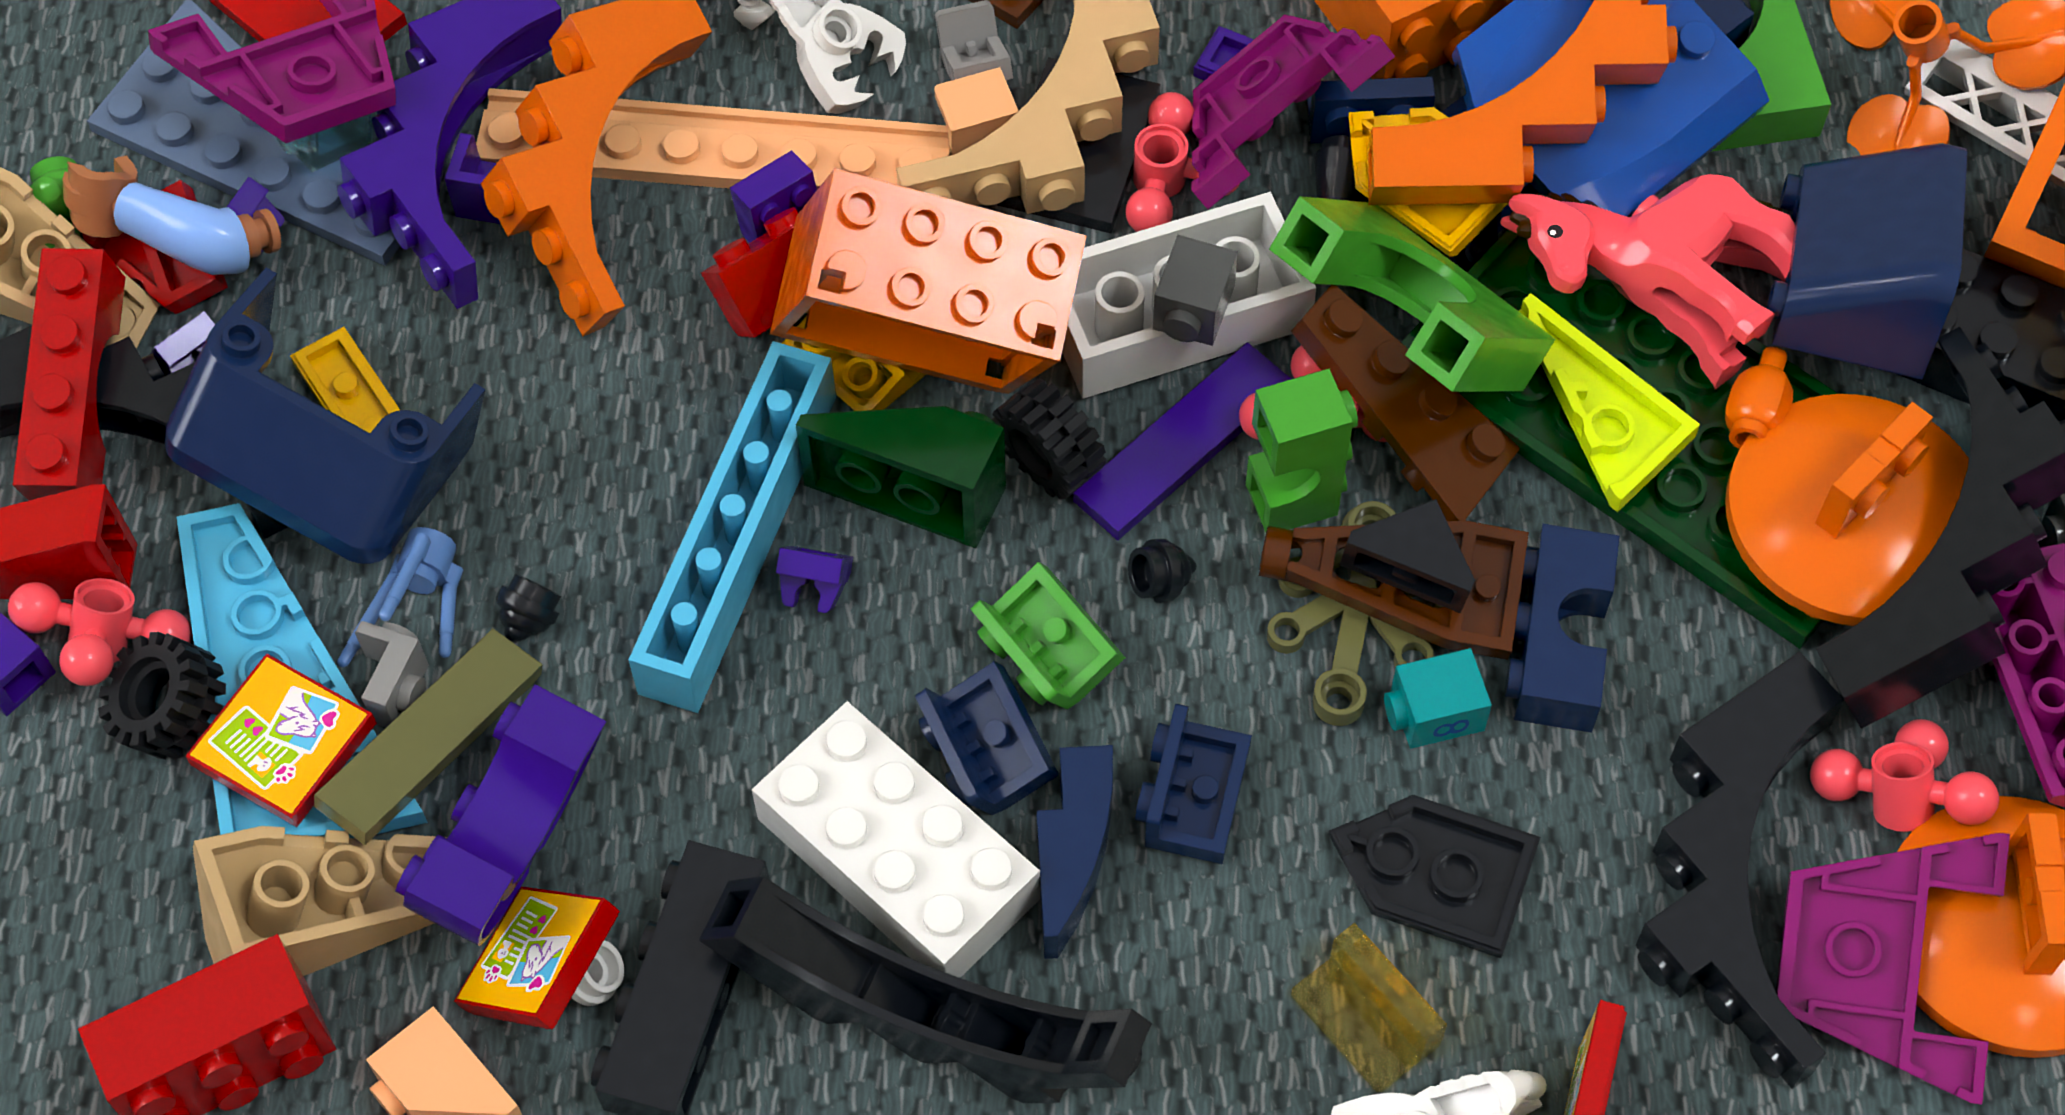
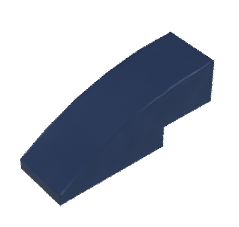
(1073, 841)

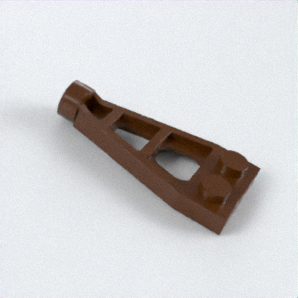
(1486, 620)

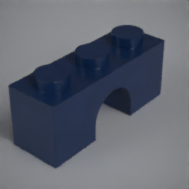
(1558, 678)

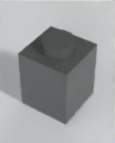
(1194, 290)

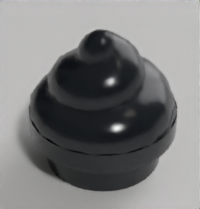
(1159, 570)
(526, 608)

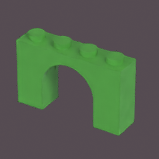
(1468, 331)

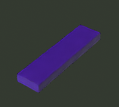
(1175, 444)

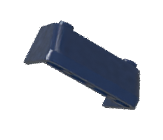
(299, 459)

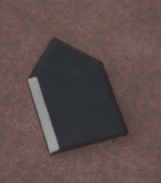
(1439, 870)

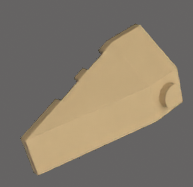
(24, 231)
(313, 891)

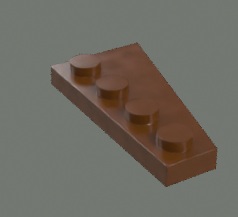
(1434, 431)

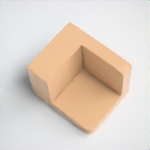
(974, 107)

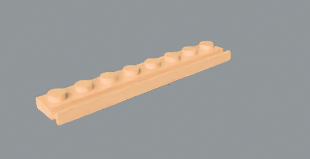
(724, 144)

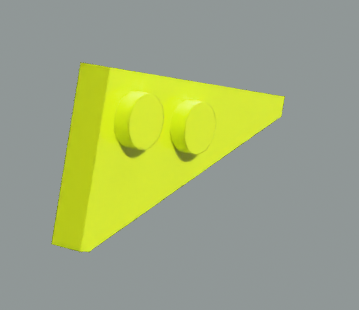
(1616, 415)

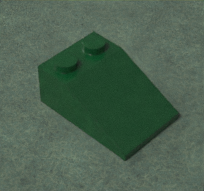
(909, 464)

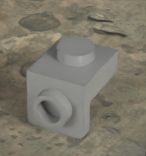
(971, 40)
(399, 673)

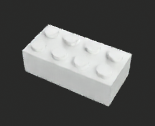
(1112, 309)
(896, 843)

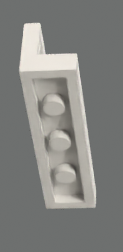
(1976, 77)

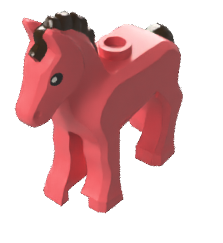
(1666, 257)

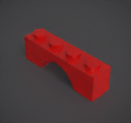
(72, 320)

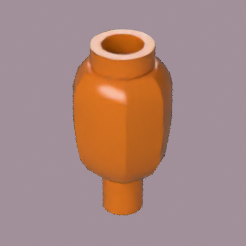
(1759, 398)

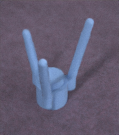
(419, 568)

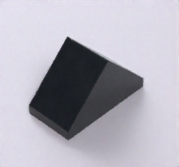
(1414, 555)

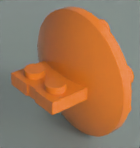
(1843, 502)
(1994, 961)

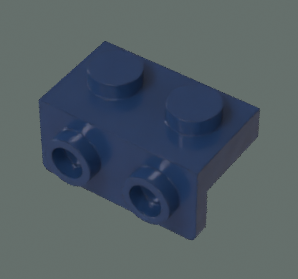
(1333, 101)
(986, 740)
(1195, 787)

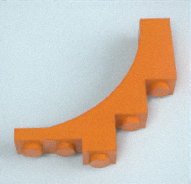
(562, 119)
(1482, 152)

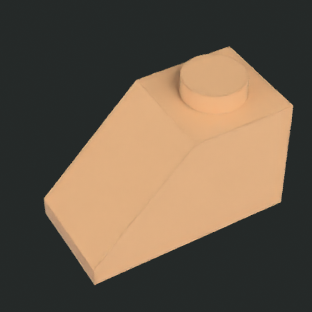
(435, 1073)

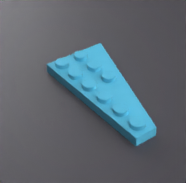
(239, 615)

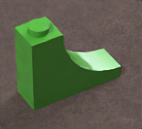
(1789, 75)

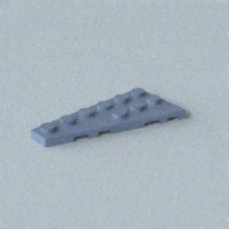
(205, 138)

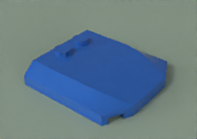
(1648, 128)

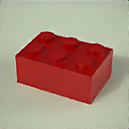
(210, 1037)

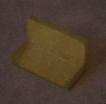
(1369, 1010)

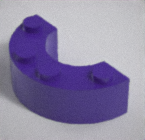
(501, 825)

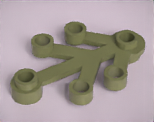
(1320, 611)

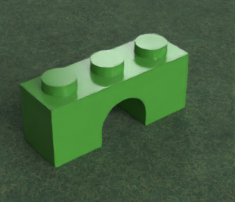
(1305, 447)

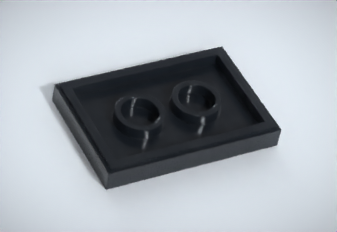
(1106, 160)

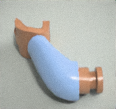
(181, 228)

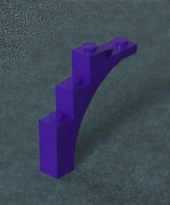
(452, 66)

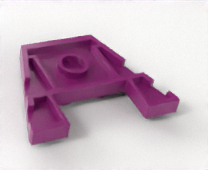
(293, 79)
(1261, 82)
(1858, 950)

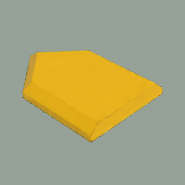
(1443, 225)

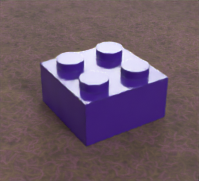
(771, 190)

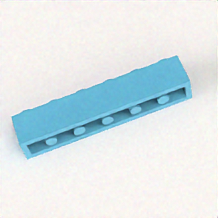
(730, 531)

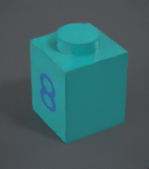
(1438, 699)

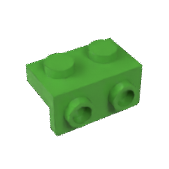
(1048, 639)

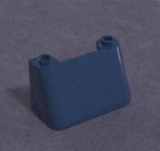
(1873, 256)

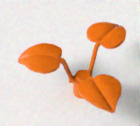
(2027, 56)

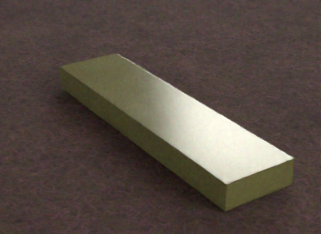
(427, 736)

